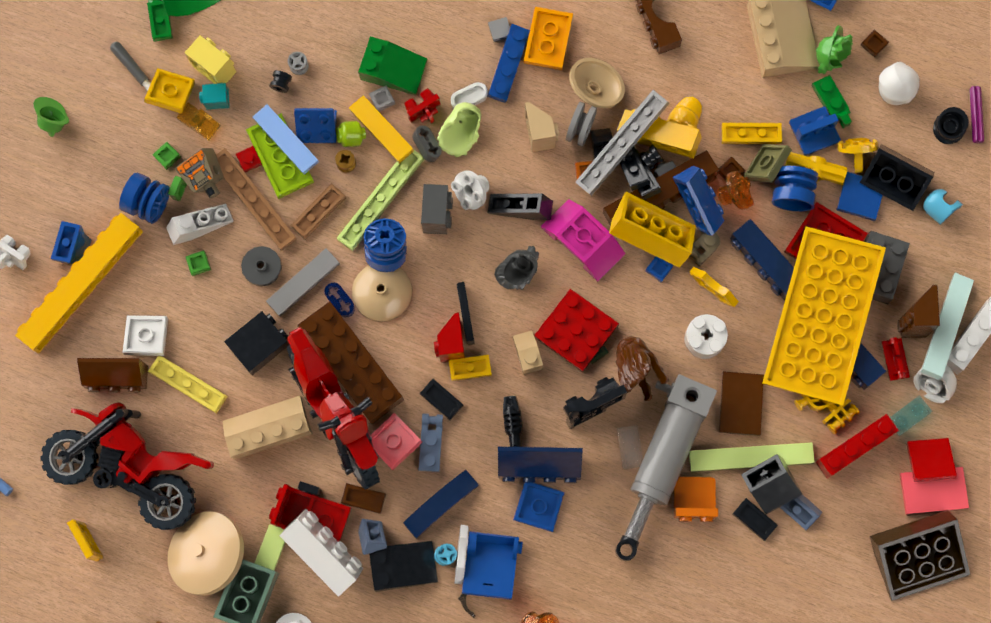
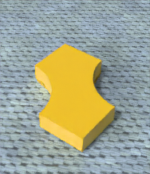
(723, 294)

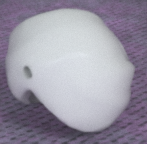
(898, 84)

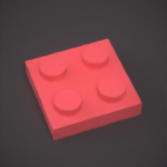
(394, 441)

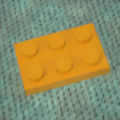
(548, 38)

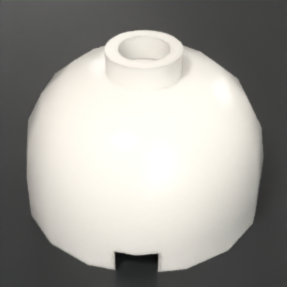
(936, 390)

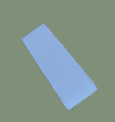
(285, 139)

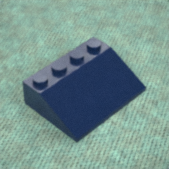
(539, 463)

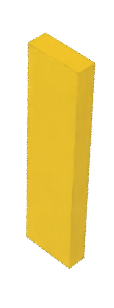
(381, 129)

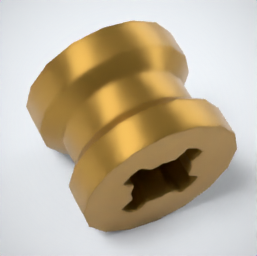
(347, 165)

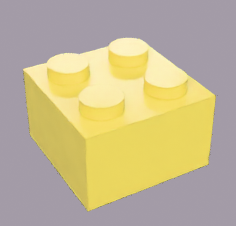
(210, 61)

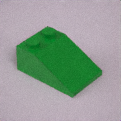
(392, 66)

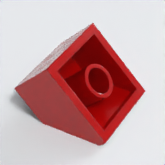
(450, 340)

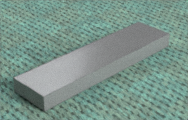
(303, 282)

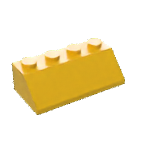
(653, 230)

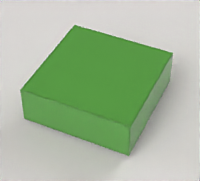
(166, 155)
(177, 188)
(198, 263)

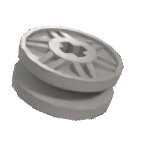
(581, 124)

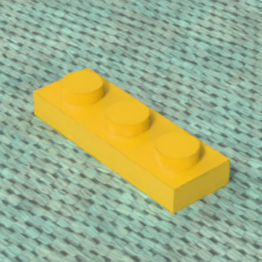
(751, 133)

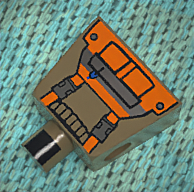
(202, 172)

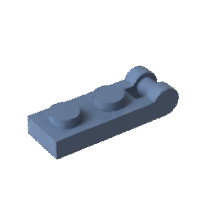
(431, 443)

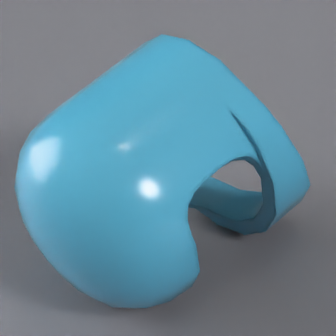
(937, 207)

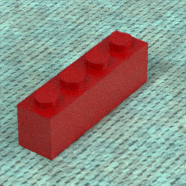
(857, 446)

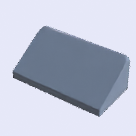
(802, 511)
(371, 536)

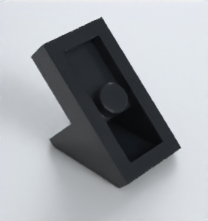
(600, 139)

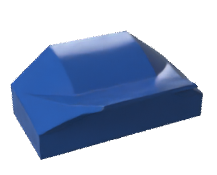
(70, 243)

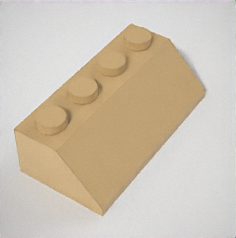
(266, 428)

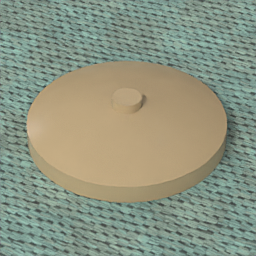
(205, 553)

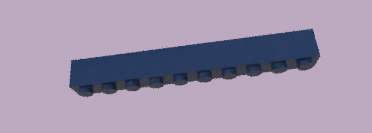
(778, 272)

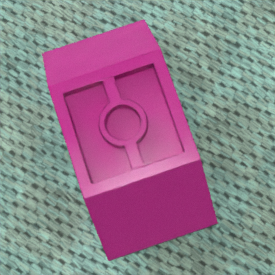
(584, 238)

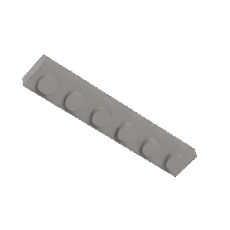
(622, 142)

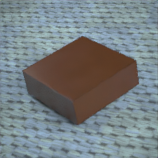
(874, 43)
(729, 166)

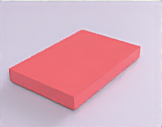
(934, 494)

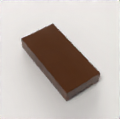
(363, 499)

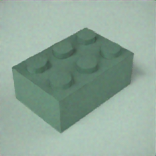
(247, 594)

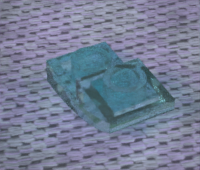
(910, 414)

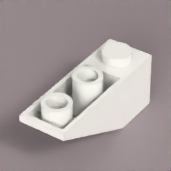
(198, 223)

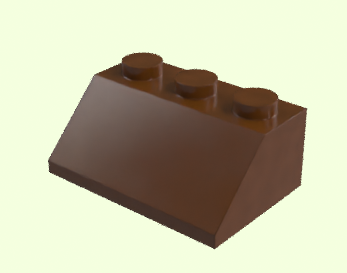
(922, 316)
(113, 374)

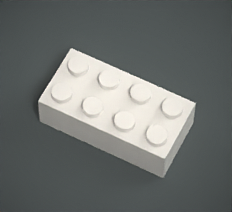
(322, 552)

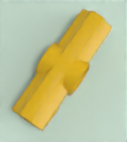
(825, 170)

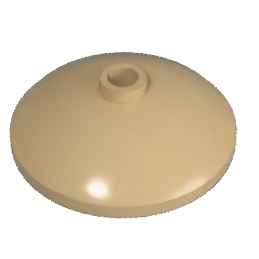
(596, 83)
(386, 304)

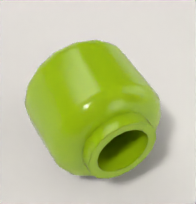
(350, 134)

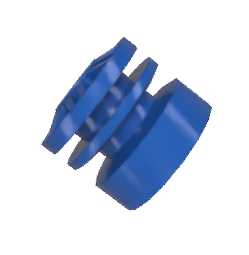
(795, 188)
(144, 198)
(385, 245)

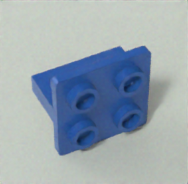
(316, 125)
(815, 130)

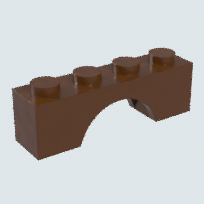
(664, 34)

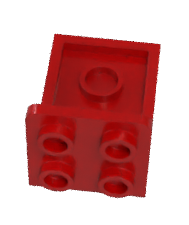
(294, 501)

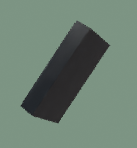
(441, 399)
(755, 519)

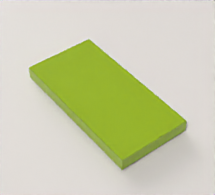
(280, 170)

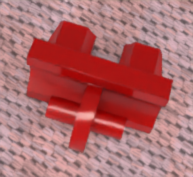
(424, 110)

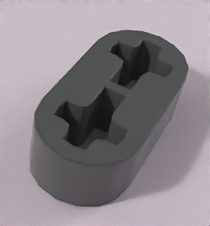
(426, 143)

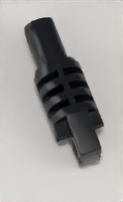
(512, 420)

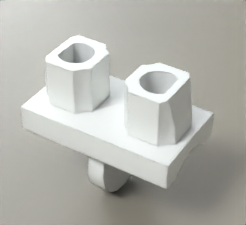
(12, 257)

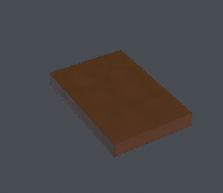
(741, 403)

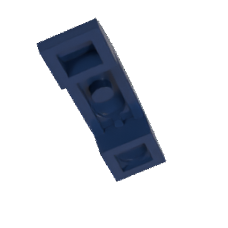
(440, 503)

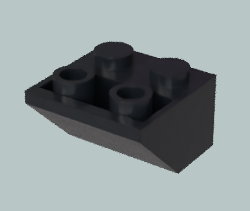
(771, 483)

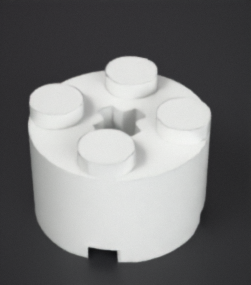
(716, 332)

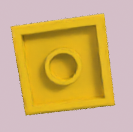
(169, 90)
(85, 540)

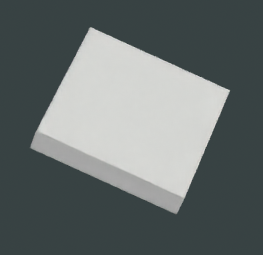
(145, 335)

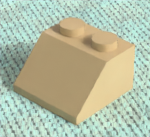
(540, 127)

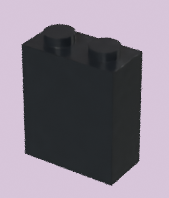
(257, 342)

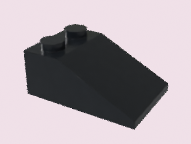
(403, 566)

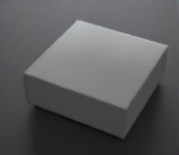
(499, 29)
(382, 98)

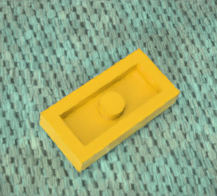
(470, 367)

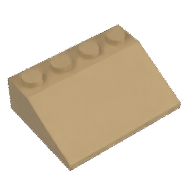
(782, 36)

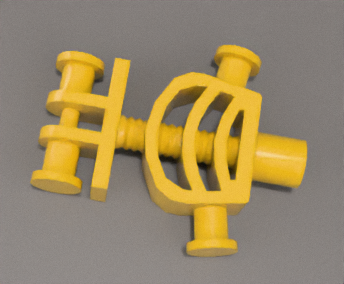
(839, 422)

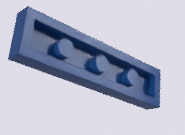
(508, 63)

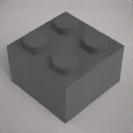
(435, 209)

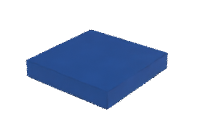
(858, 198)
(539, 506)

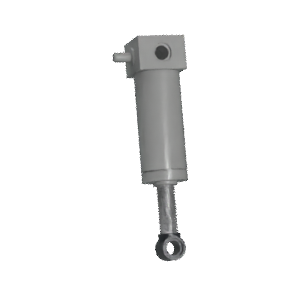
(666, 453)

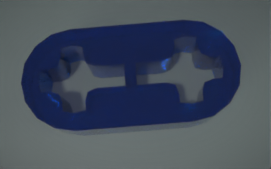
(342, 297)

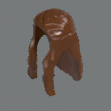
(634, 365)

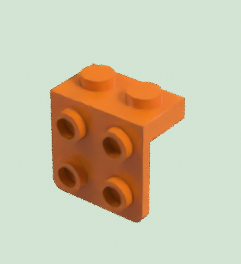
(695, 499)

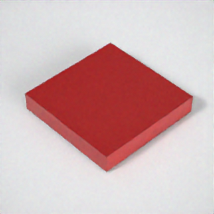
(931, 459)

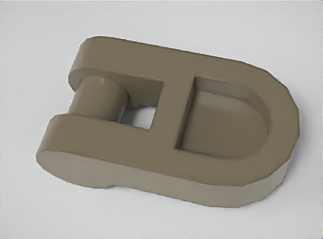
(708, 244)

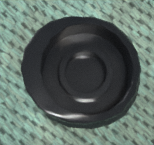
(950, 125)

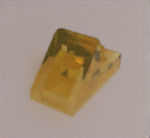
(198, 121)

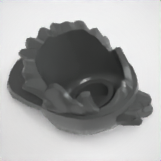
(517, 268)

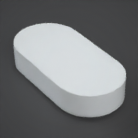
(474, 94)

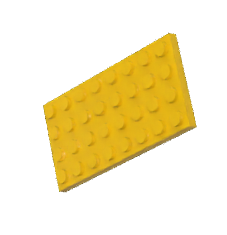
(824, 316)

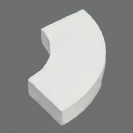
(461, 554)

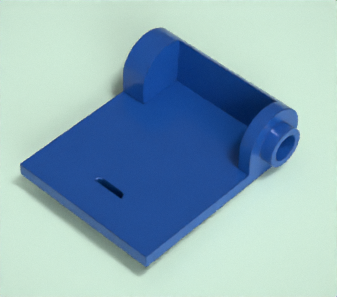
(491, 562)

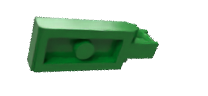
(159, 21)
(832, 99)

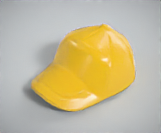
(687, 112)

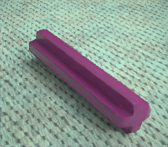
(976, 114)

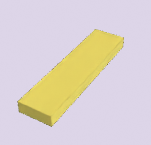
(187, 384)

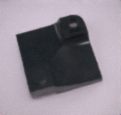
(606, 394)

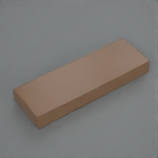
(318, 211)

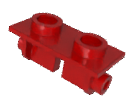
(895, 359)

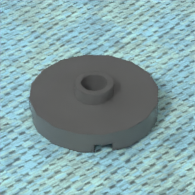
(265, 275)

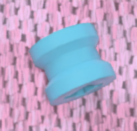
(449, 553)

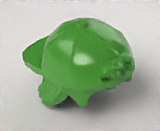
(833, 50)

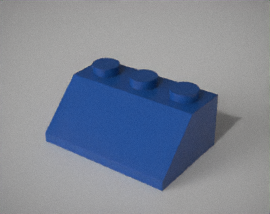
(700, 199)

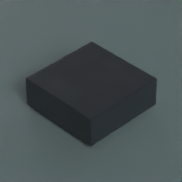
(309, 489)

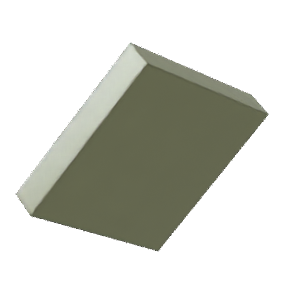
(767, 162)

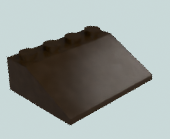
(920, 554)

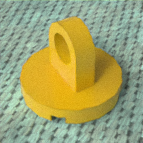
(857, 147)

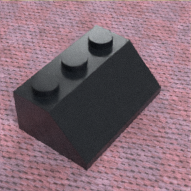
(897, 177)

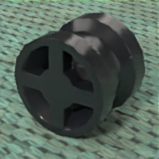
(280, 81)
(651, 157)

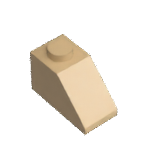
(528, 352)

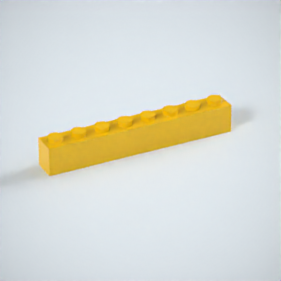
(78, 283)

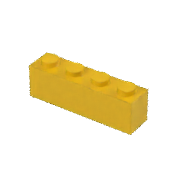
(669, 136)

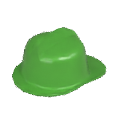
(50, 115)

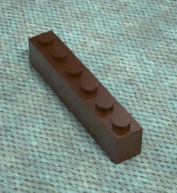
(668, 186)

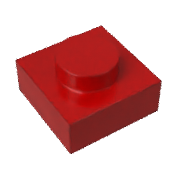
(248, 159)

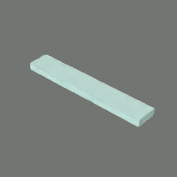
(950, 319)

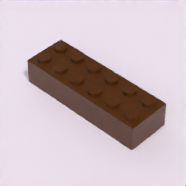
(352, 362)

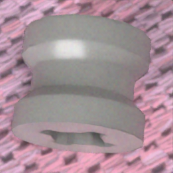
(295, 59)

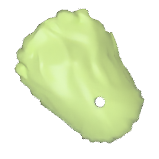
(458, 137)

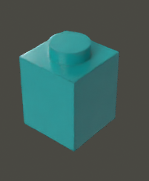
(215, 96)

